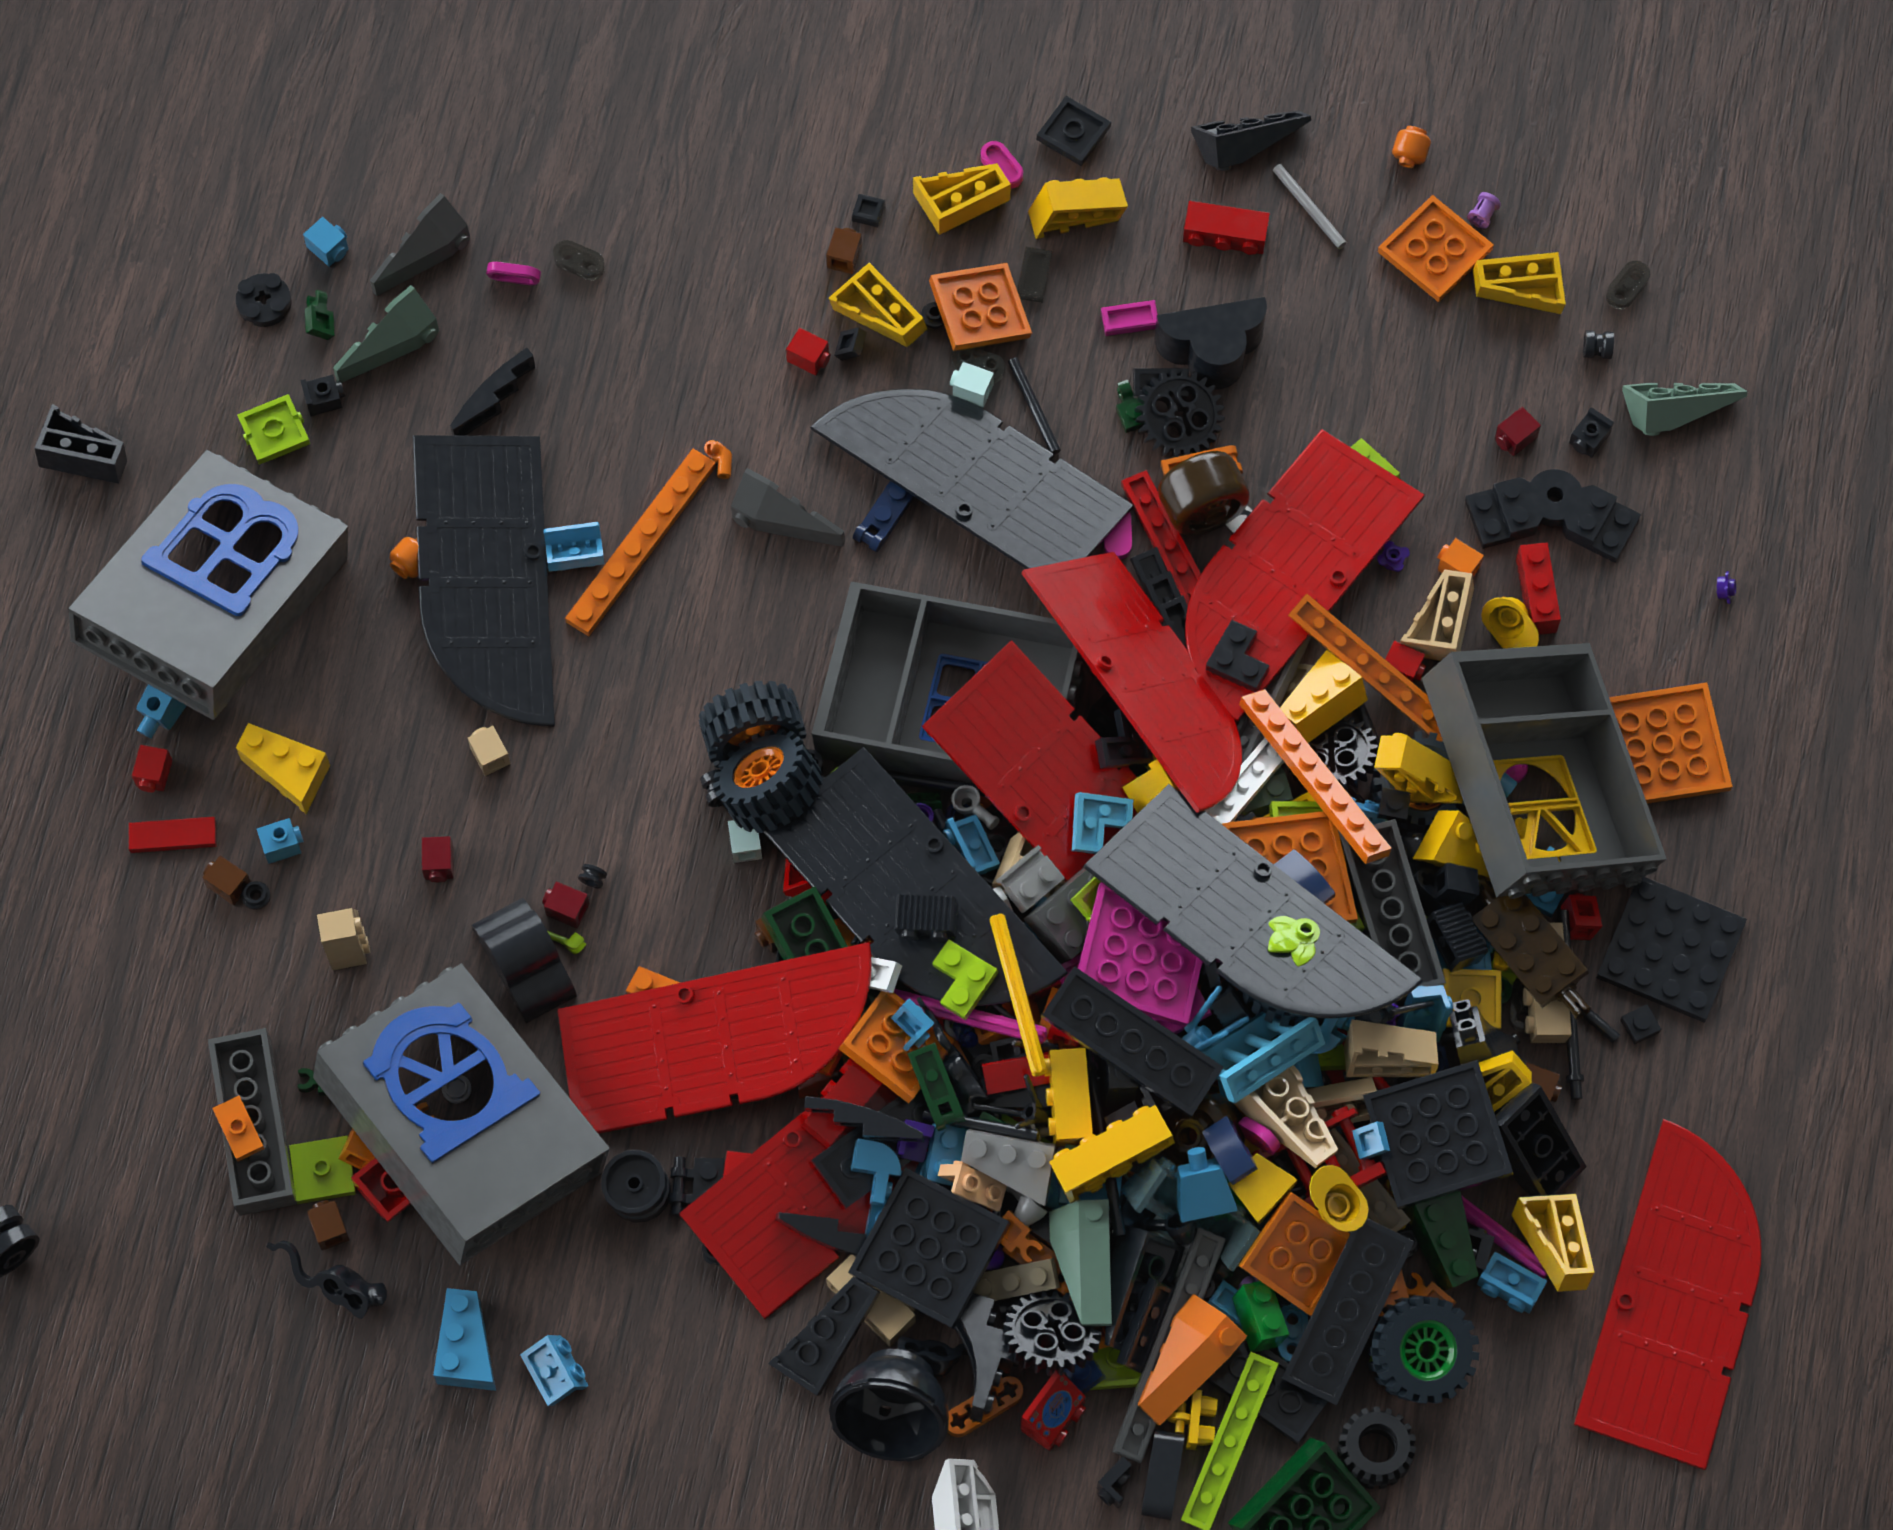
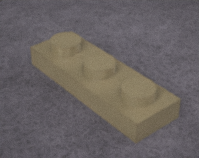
(1019, 1280)

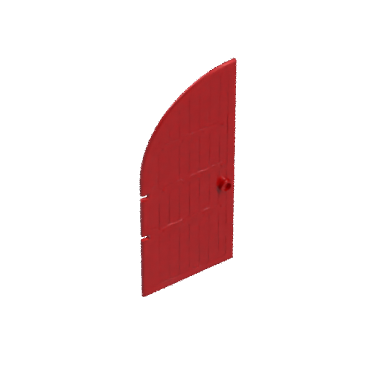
(1313, 539)
(1144, 672)
(1027, 753)
(711, 1038)
(740, 1211)
(1676, 1305)

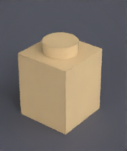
(488, 750)

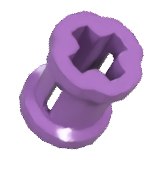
(1484, 210)

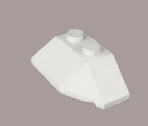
(963, 1498)

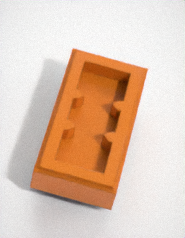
(238, 1128)

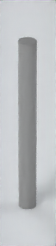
(1309, 206)

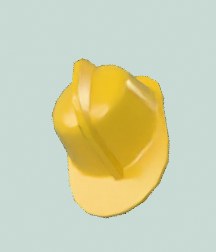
(1510, 623)
(1338, 1199)

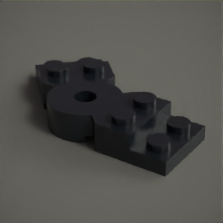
(1519, 507)

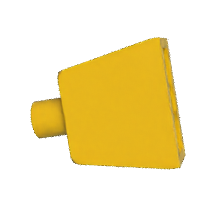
(1263, 1188)

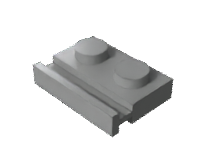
(1030, 879)

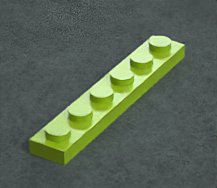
(1230, 1442)

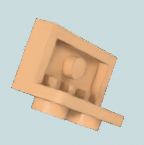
(973, 1185)

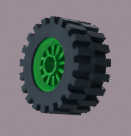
(1389, 1349)

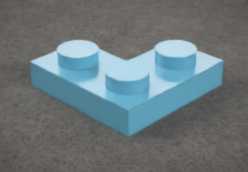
(1094, 813)

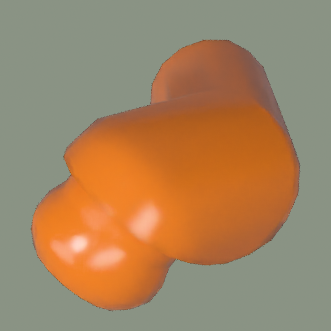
(721, 456)

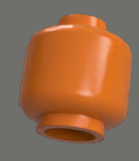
(1411, 146)
(404, 558)

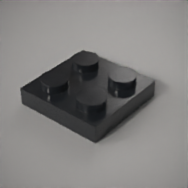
(1073, 130)

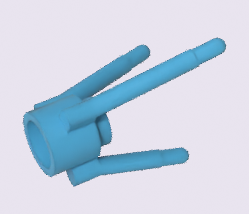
(1201, 1036)

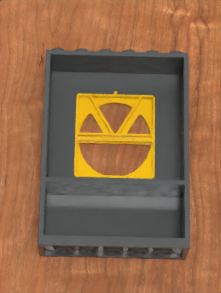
(1553, 714)

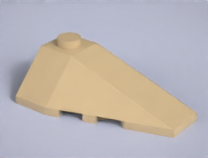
(1291, 1116)

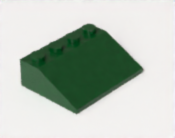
(1308, 1494)

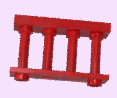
(1368, 1168)

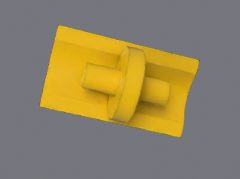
(1197, 1433)

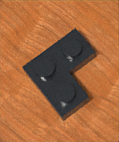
(1231, 661)
(1124, 750)

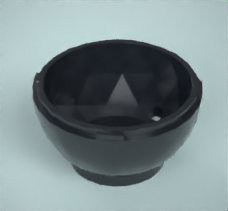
(917, 1413)

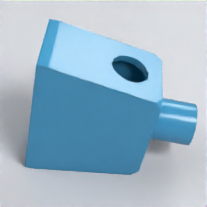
(157, 710)
(1202, 1188)

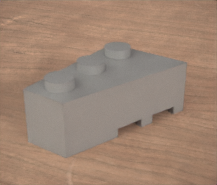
(1012, 1161)

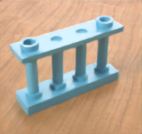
(1270, 1059)

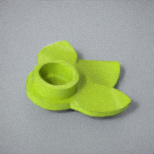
(1291, 939)

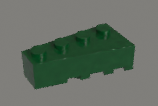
(1444, 1239)

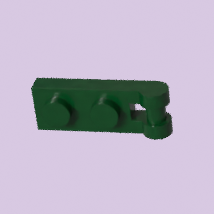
(936, 1085)

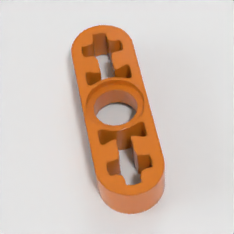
(1007, 1402)

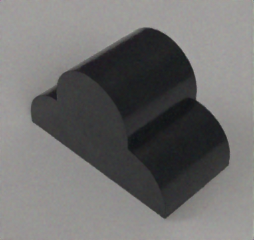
(1212, 338)
(525, 959)
(1538, 1143)

